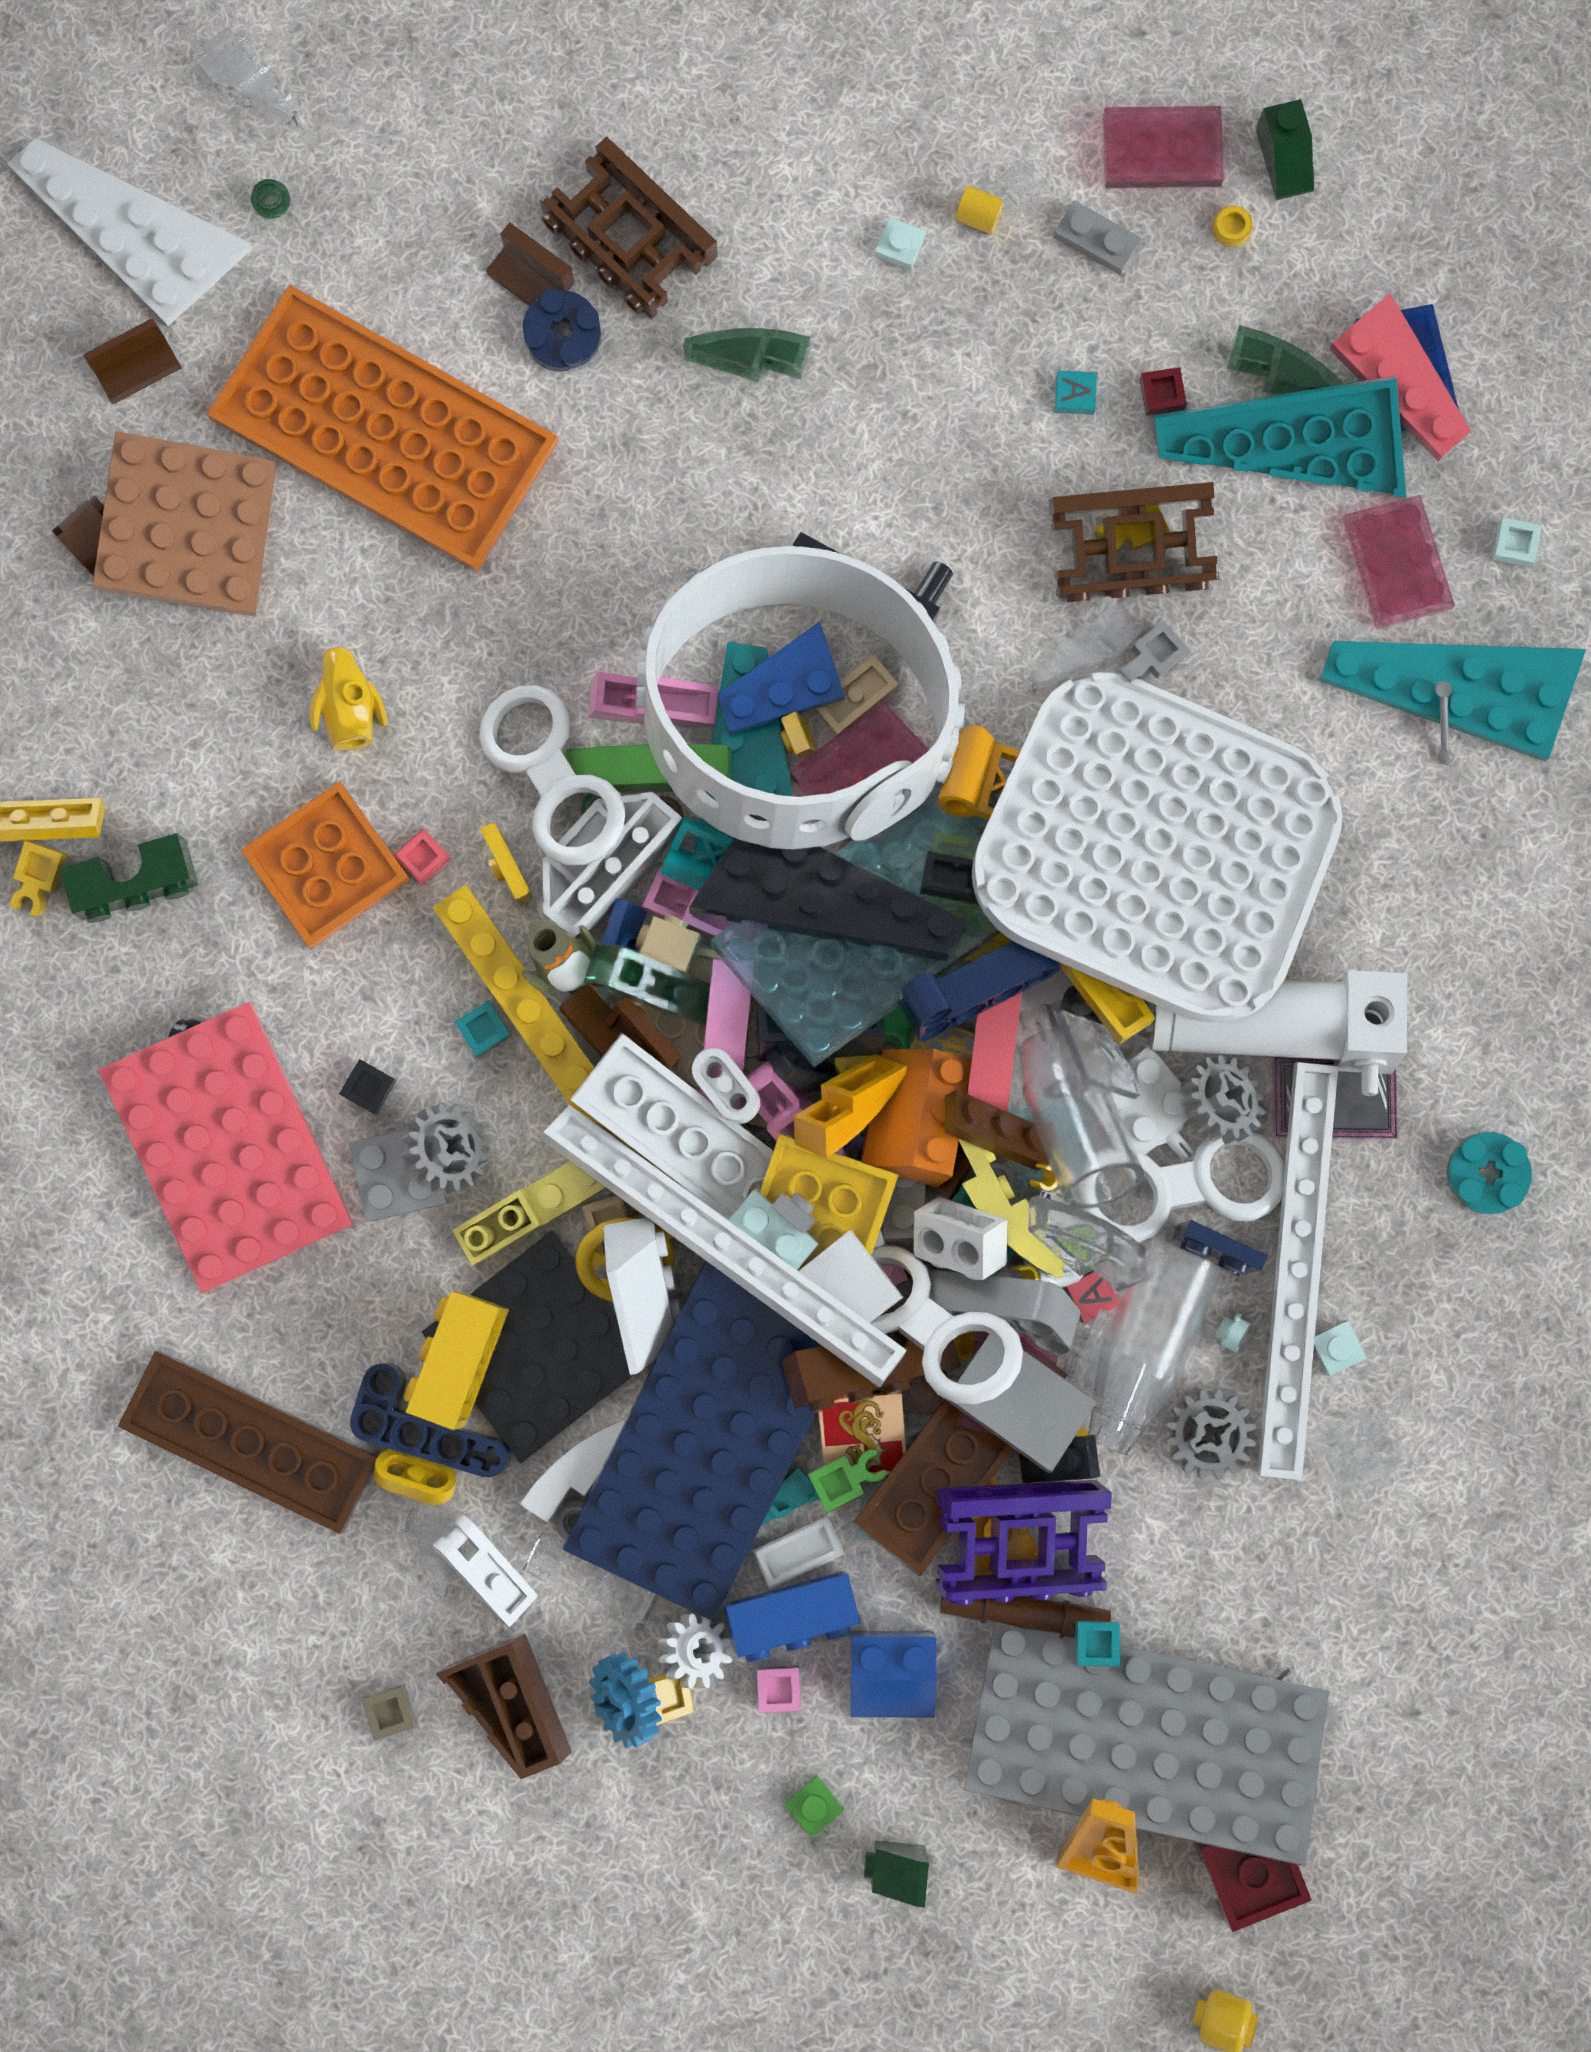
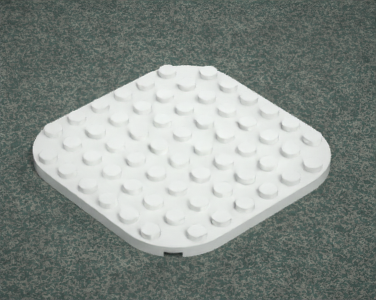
(1158, 847)

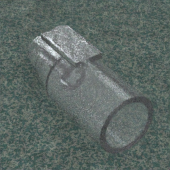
(1141, 1350)

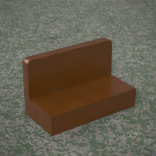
(528, 267)
(132, 361)

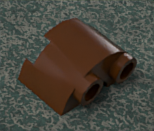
(82, 532)

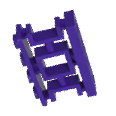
(1021, 1508)

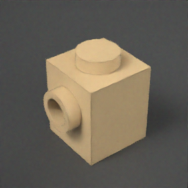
(669, 942)

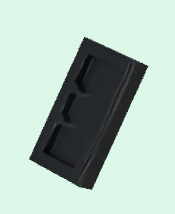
(948, 878)
(797, 1070)

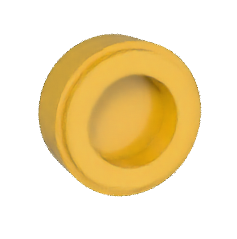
(1232, 226)

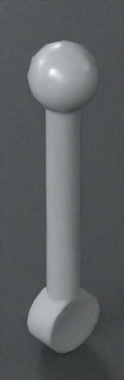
(1443, 690)

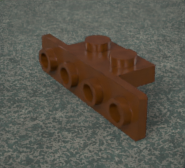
(603, 1026)

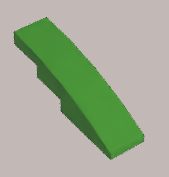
(634, 766)

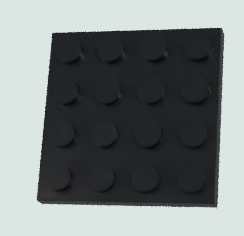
(554, 1350)

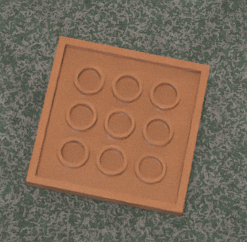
(184, 524)

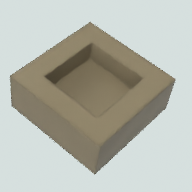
(389, 1712)

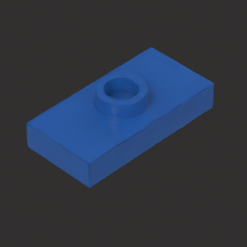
(624, 925)

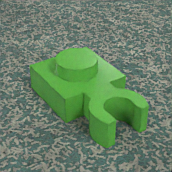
(840, 1483)

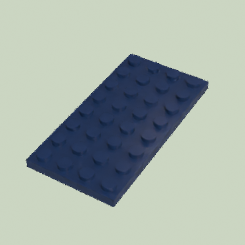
(698, 1451)

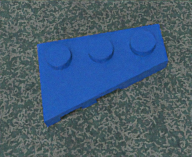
(787, 682)

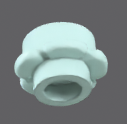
(1232, 1333)

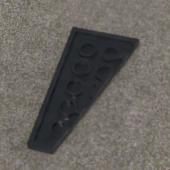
(824, 898)

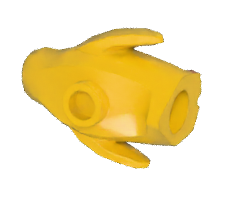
(345, 702)

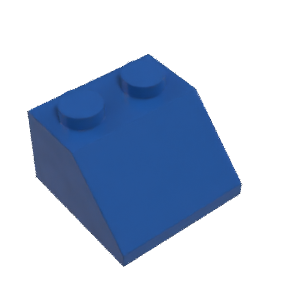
(893, 1674)

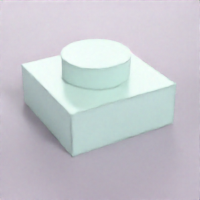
(900, 244)
(1516, 542)
(1338, 1348)

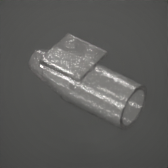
(1067, 1087)

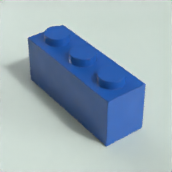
(791, 1616)

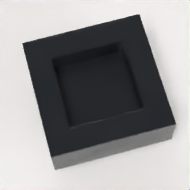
(367, 1087)

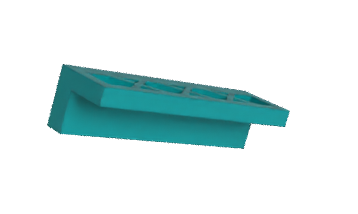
(690, 867)

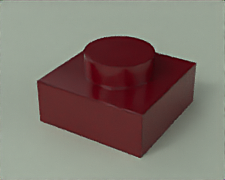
(1163, 391)

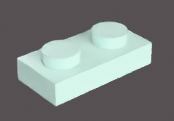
(772, 1230)

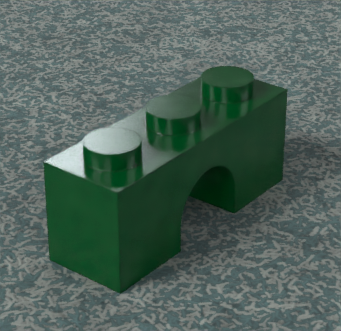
(163, 872)

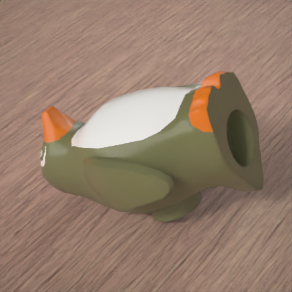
(558, 958)

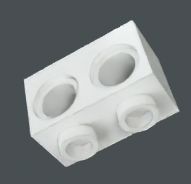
(960, 1238)

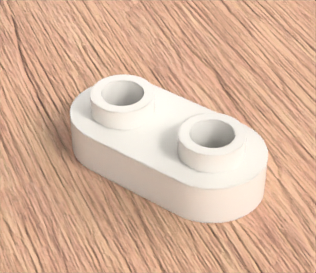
(727, 1087)

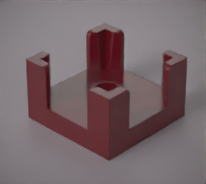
(1251, 1886)

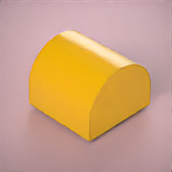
(979, 210)

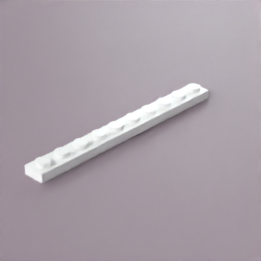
(724, 1246)
(1297, 1271)

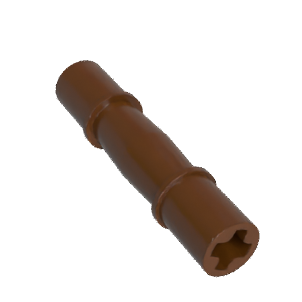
(1028, 1613)

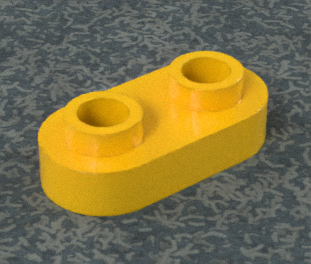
(414, 1477)

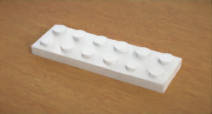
(674, 1127)

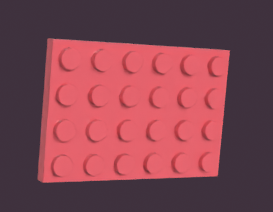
(226, 1146)

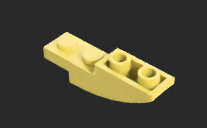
(992, 1196)
(526, 1212)

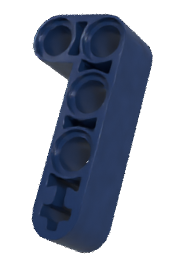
(945, 1002)
(432, 1434)

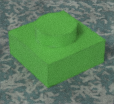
(814, 1806)

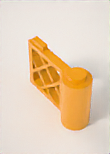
(973, 774)

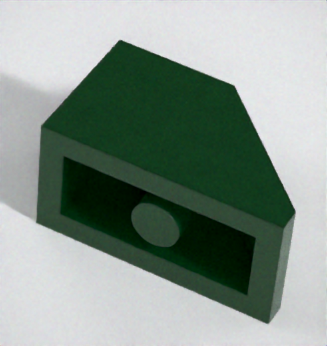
(1287, 148)
(898, 1871)

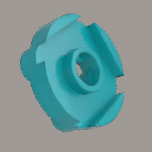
(1508, 1158)

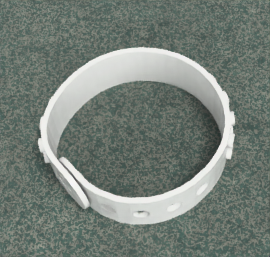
(812, 580)

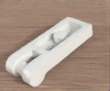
(486, 1571)

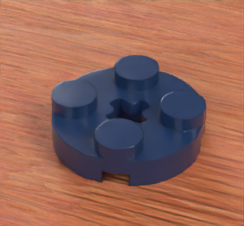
(553, 309)

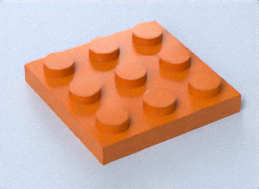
(325, 865)

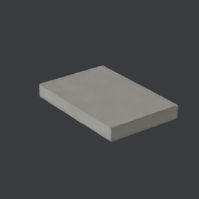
(1034, 1414)

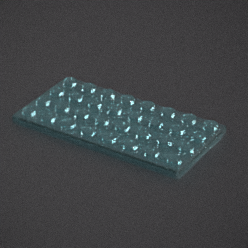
(836, 989)

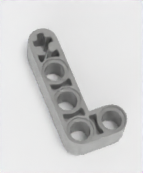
(1027, 1305)

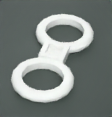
(552, 775)
(1192, 1185)
(933, 1328)

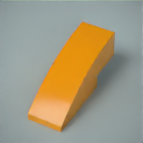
(847, 1105)

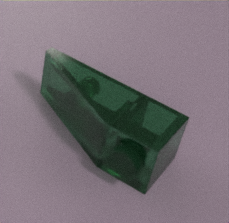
(648, 982)

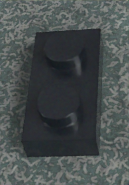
(1077, 1463)

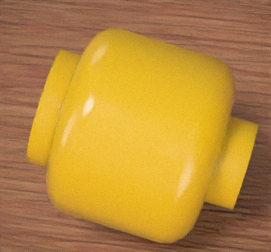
(1226, 2021)

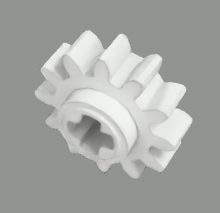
(697, 1667)

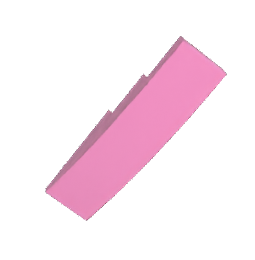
(727, 1018)

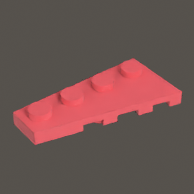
(1386, 346)

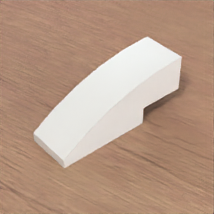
(573, 1470)

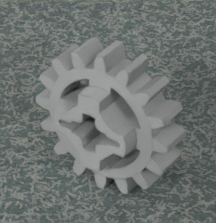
(1223, 1099)
(449, 1148)
(1220, 1449)

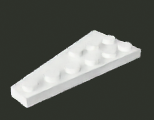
(146, 242)

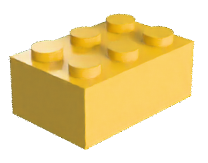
(455, 1359)

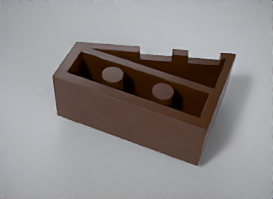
(511, 1704)

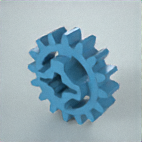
(625, 1700)

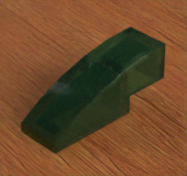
(749, 351)
(1280, 362)

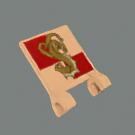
(863, 1427)

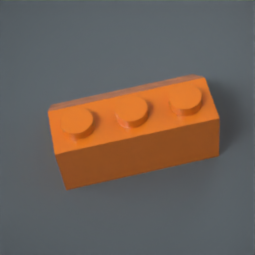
(910, 1128)

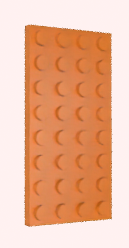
(383, 428)

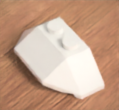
(588, 892)

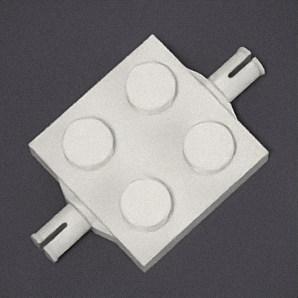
(1158, 1112)

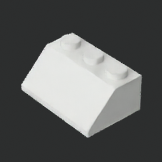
(640, 1288)

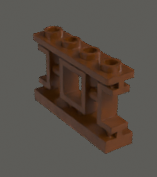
(650, 207)
(1131, 510)

